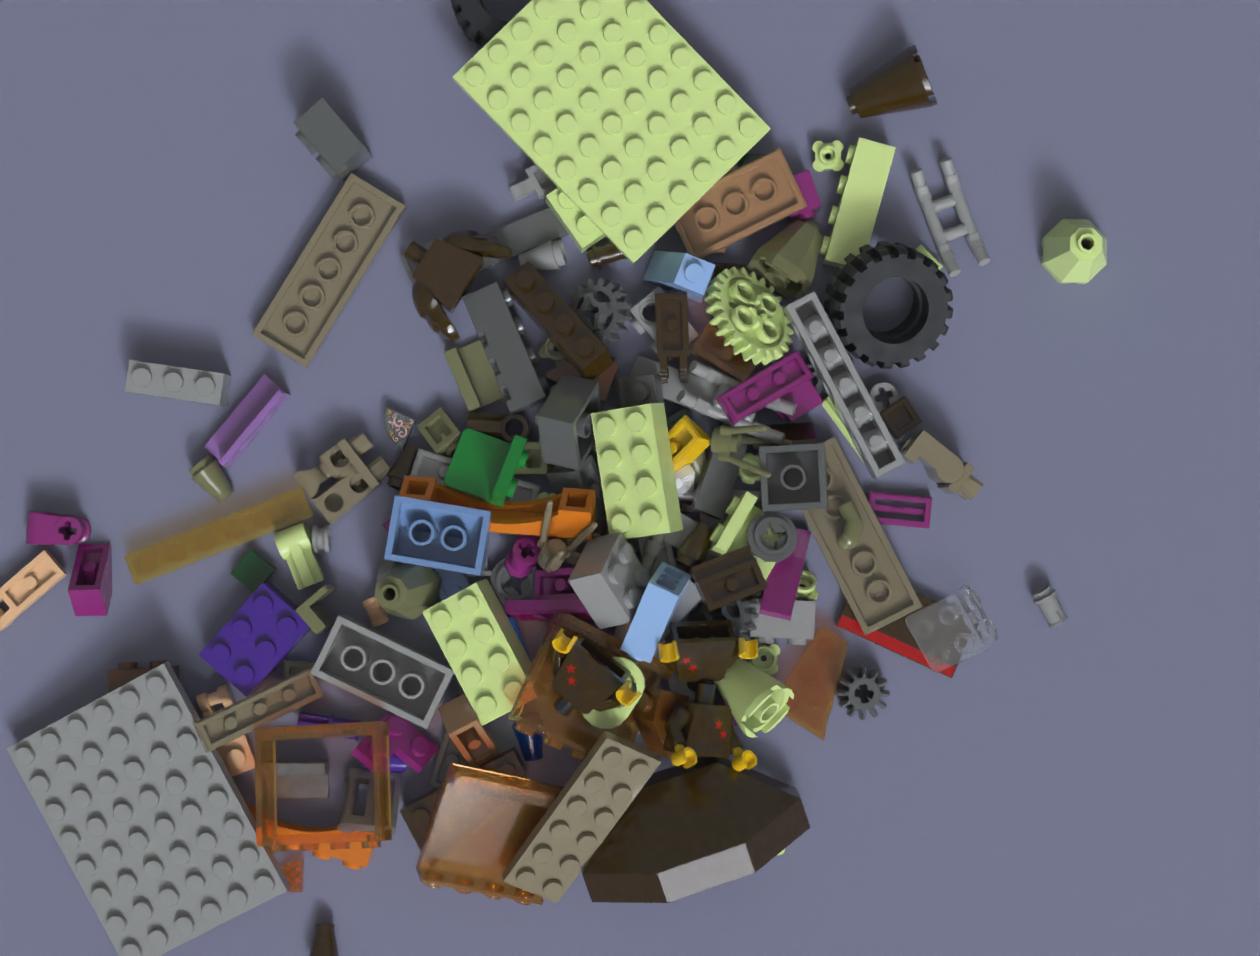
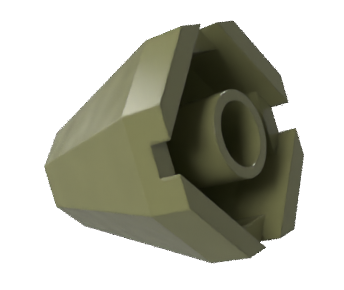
(789, 259)
(406, 588)

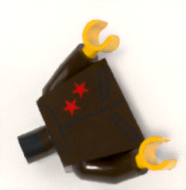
(704, 650)
(587, 677)
(704, 730)

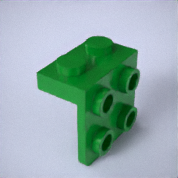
(486, 466)

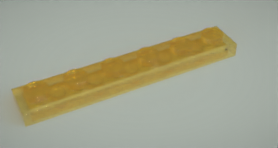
(219, 536)

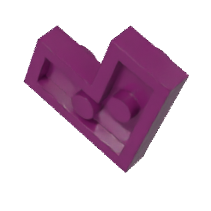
(404, 742)

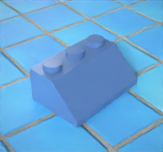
(438, 535)

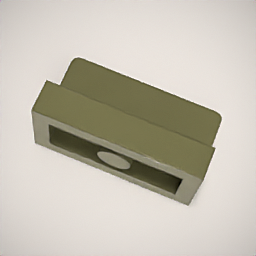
(474, 375)
(313, 613)

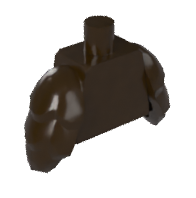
(447, 272)

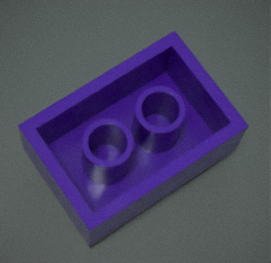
(256, 639)

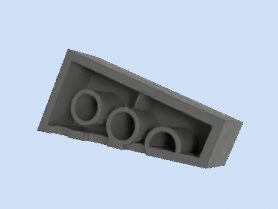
(505, 348)

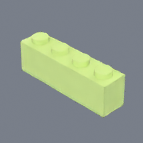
(859, 200)

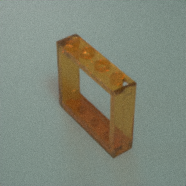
(266, 788)

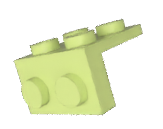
(733, 532)

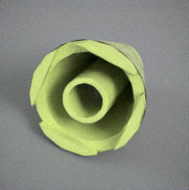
(754, 697)

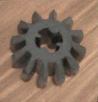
(870, 684)

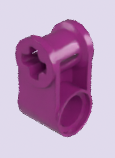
(52, 529)
(523, 555)

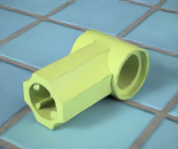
(296, 548)

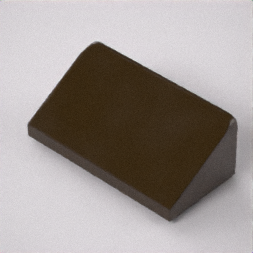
(796, 432)

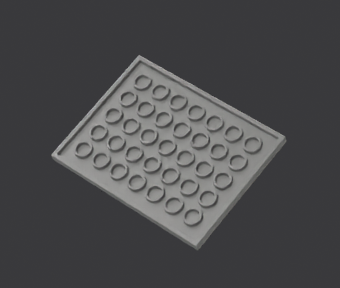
(148, 816)

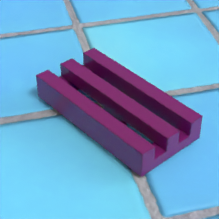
(926, 512)

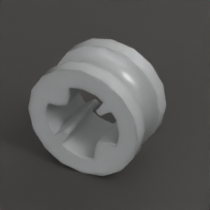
(321, 538)

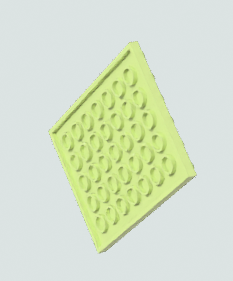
(613, 112)

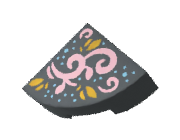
(398, 427)

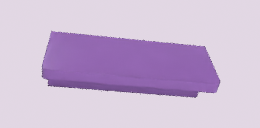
(246, 421)

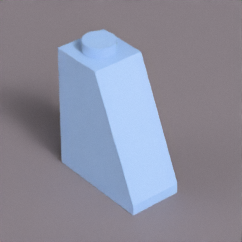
(680, 273)
(655, 612)

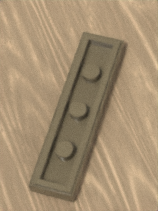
(257, 709)

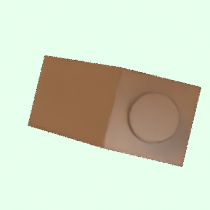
(467, 732)

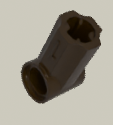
(497, 424)

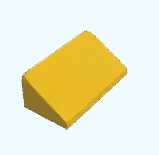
(687, 442)

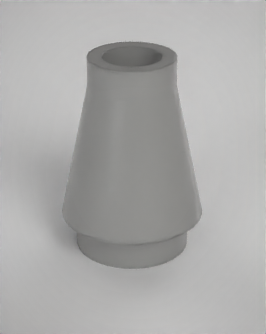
(546, 256)

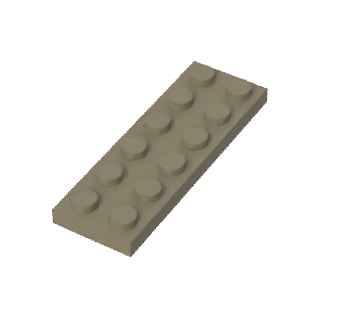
(329, 270)
(870, 571)
(581, 817)

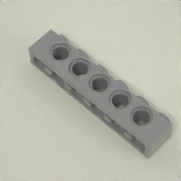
(843, 385)

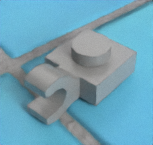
(536, 182)

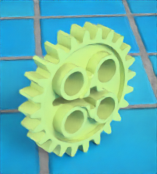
(748, 316)

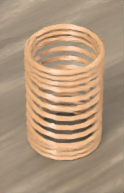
(374, 603)

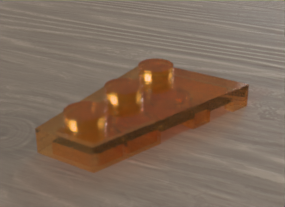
(815, 681)

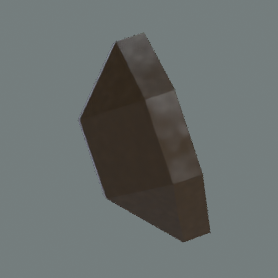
(694, 833)

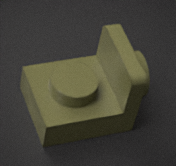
(440, 433)

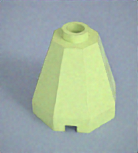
(1074, 251)

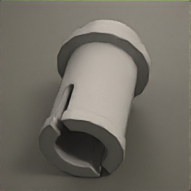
(1049, 606)

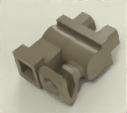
(941, 465)
(352, 474)

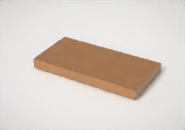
(741, 205)

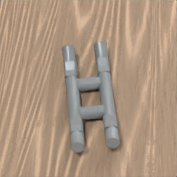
(957, 199)
(715, 411)

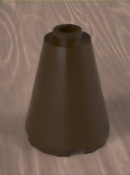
(893, 87)

